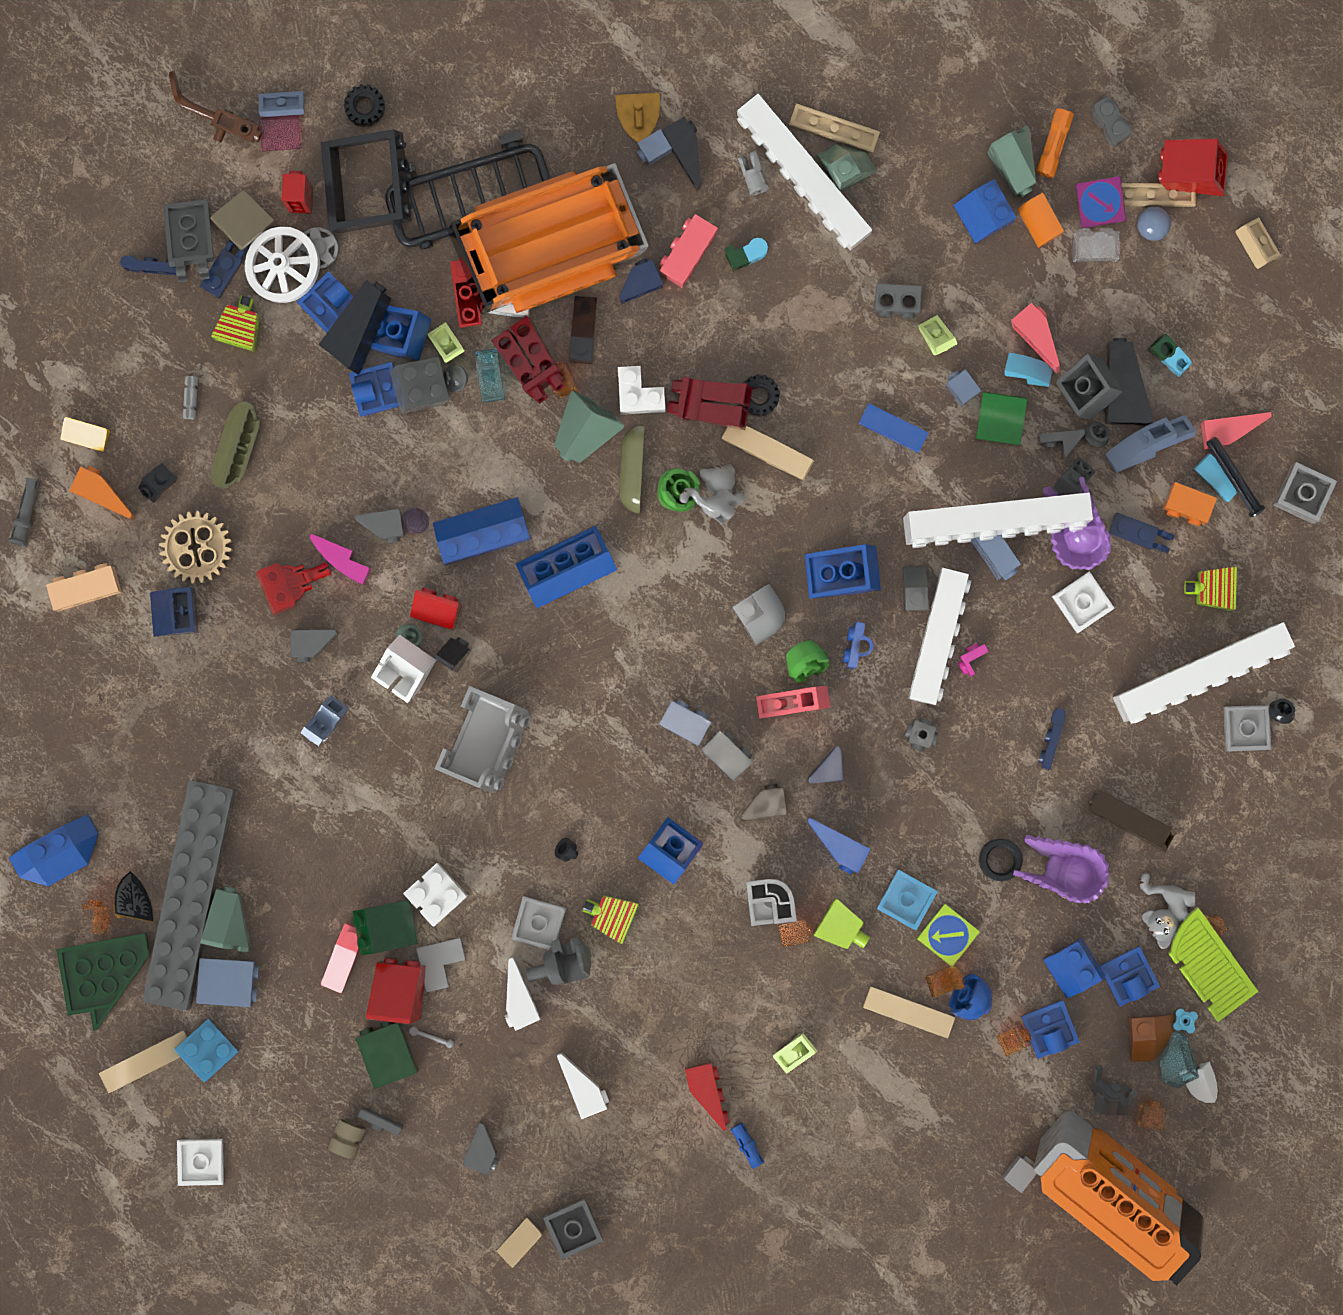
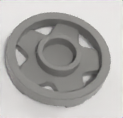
(323, 246)

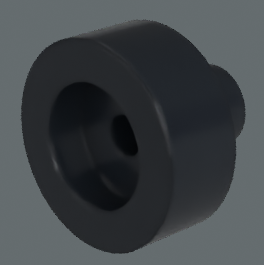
(566, 850)

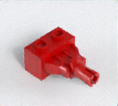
(284, 585)

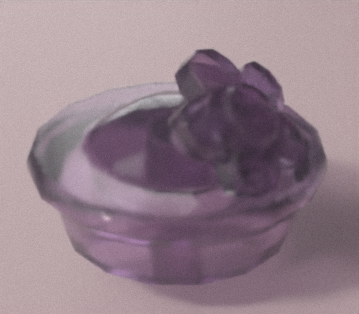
(415, 520)

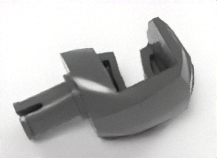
(563, 963)

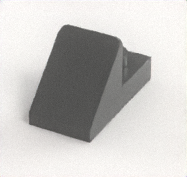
(1067, 440)

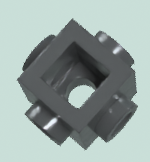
(913, 738)

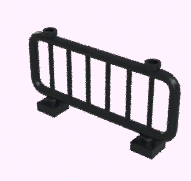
(509, 140)

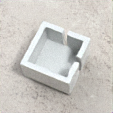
(403, 660)
(436, 894)

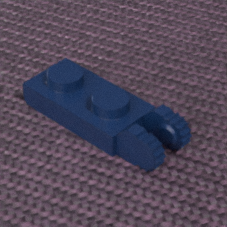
(149, 265)
(223, 270)
(1138, 532)
(1052, 737)

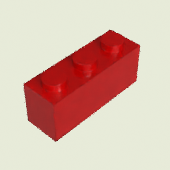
(297, 192)

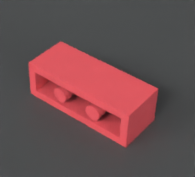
(687, 250)

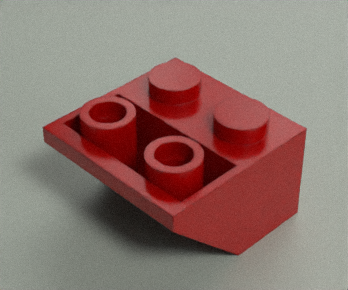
(435, 609)

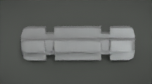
(190, 397)

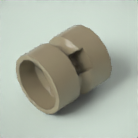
(347, 1135)

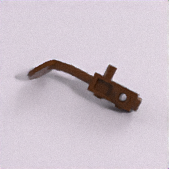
(221, 119)

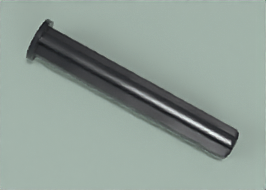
(1235, 477)

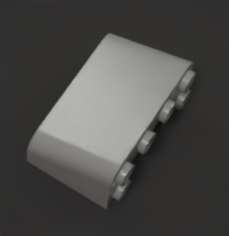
(485, 741)

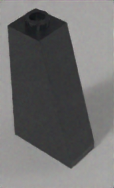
(357, 326)
(1131, 405)

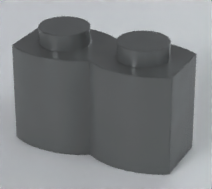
(1114, 127)

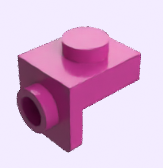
(972, 653)

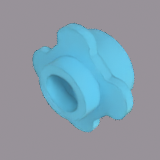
(1180, 1025)

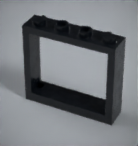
(333, 182)

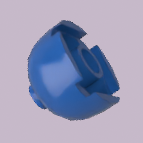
(972, 1000)

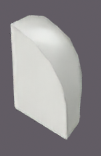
(1205, 1086)

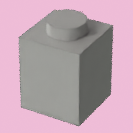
(1020, 1173)

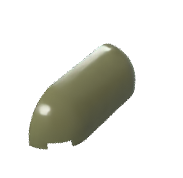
(235, 445)
(631, 468)

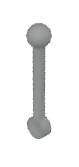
(414, 1031)

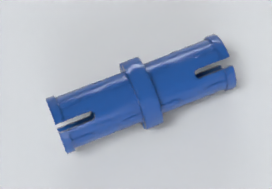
(747, 1145)

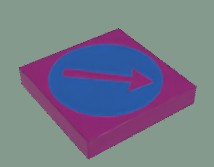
(1101, 202)

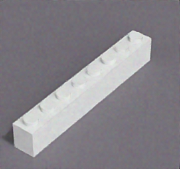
(804, 172)

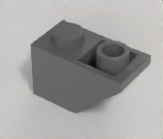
(1069, 482)

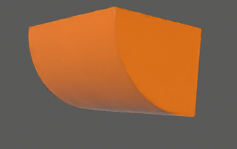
(1040, 220)

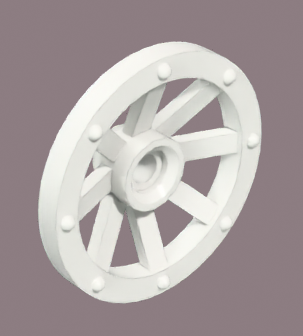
(286, 265)

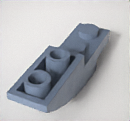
(1148, 440)

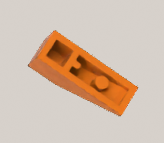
(98, 490)

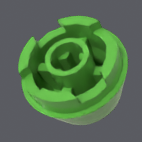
(671, 486)
(806, 660)

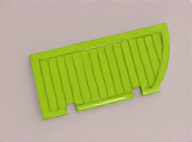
(1210, 966)

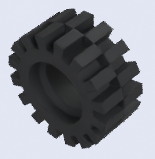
(364, 92)
(773, 395)

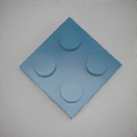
(907, 900)
(206, 1050)

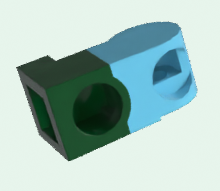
(746, 255)
(1170, 355)

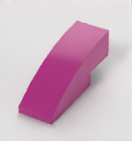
(341, 559)

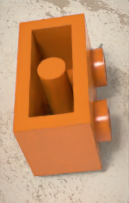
(1189, 504)

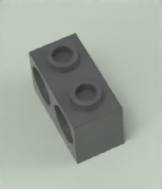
(897, 294)

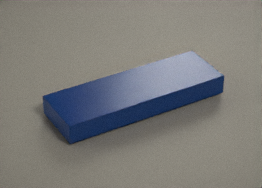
(893, 428)

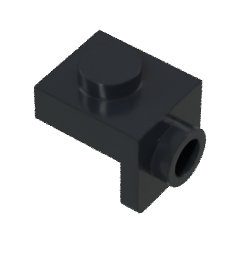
(156, 482)

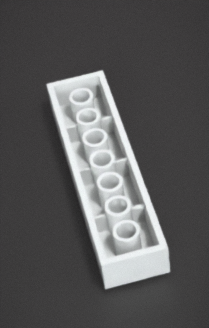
(997, 518)
(1205, 671)

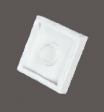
(1083, 602)
(200, 1162)

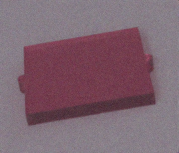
(280, 133)

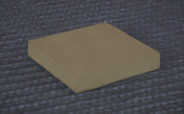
(242, 220)

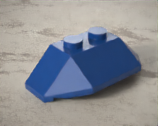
(57, 853)

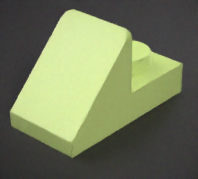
(937, 335)
(446, 342)
(794, 1053)

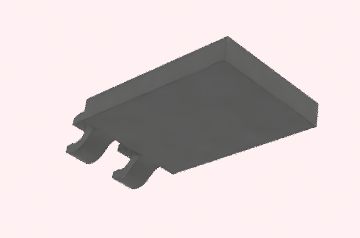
(189, 237)

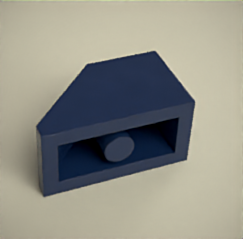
(641, 281)

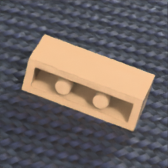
(83, 587)

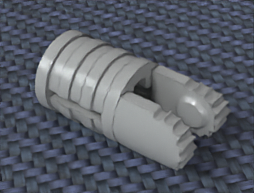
(754, 177)

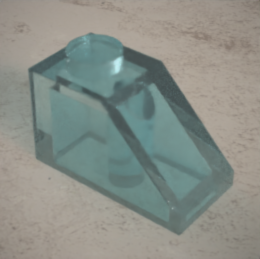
(489, 375)
(1178, 1062)

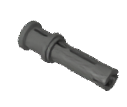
(22, 522)

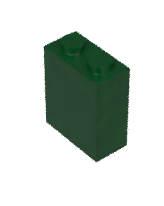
(384, 927)
(386, 1054)

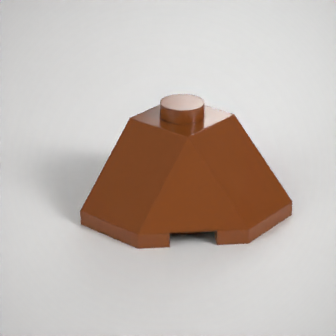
(1149, 1035)

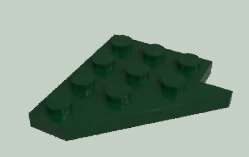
(100, 973)

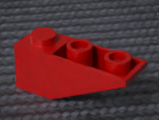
(466, 304)
(703, 1087)

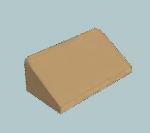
(1257, 243)
(519, 1242)

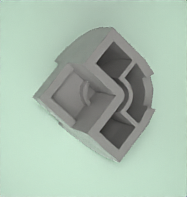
(761, 614)
(770, 902)

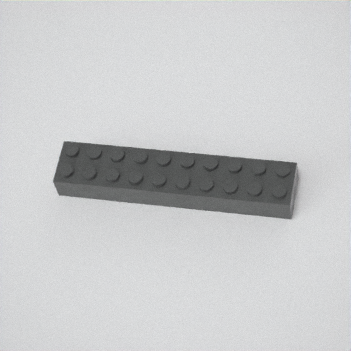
(189, 895)

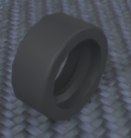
(1000, 843)

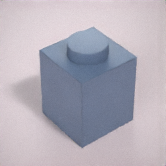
(653, 148)
(962, 387)

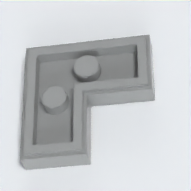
(435, 958)

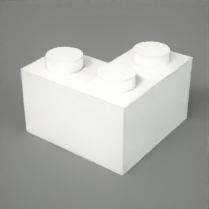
(635, 398)

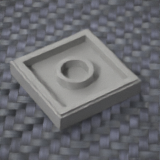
(1247, 728)
(538, 922)

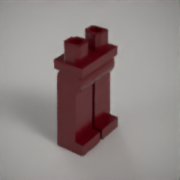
(544, 368)
(696, 394)

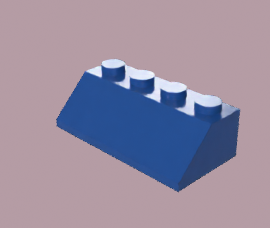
(481, 531)
(566, 566)

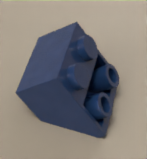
(174, 611)

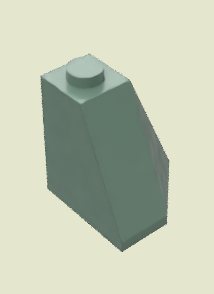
(1014, 161)
(845, 165)
(584, 428)
(227, 922)

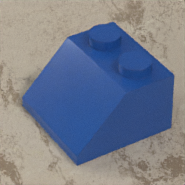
(985, 211)
(670, 850)
(1074, 968)

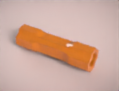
(1050, 157)

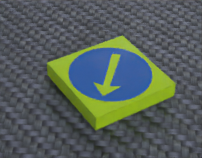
(948, 935)

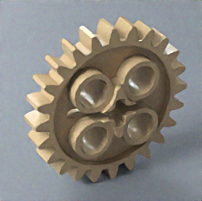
(175, 551)

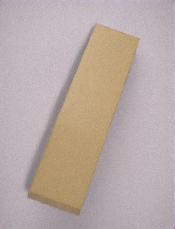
(770, 451)
(142, 1063)

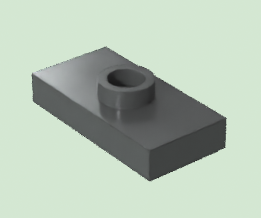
(379, 1121)

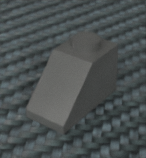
(384, 524)
(915, 589)
(310, 643)
(481, 1151)

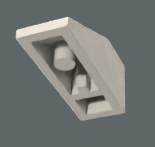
(519, 1004)
(584, 1090)

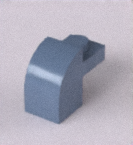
(325, 721)

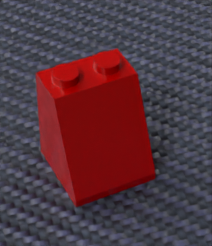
(1194, 166)
(397, 991)

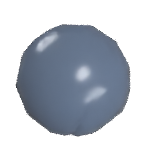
(1154, 223)

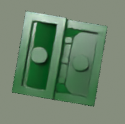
(1001, 418)

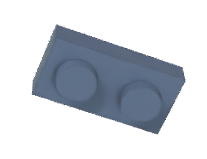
(281, 104)

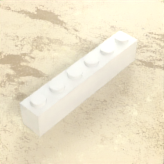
(938, 636)

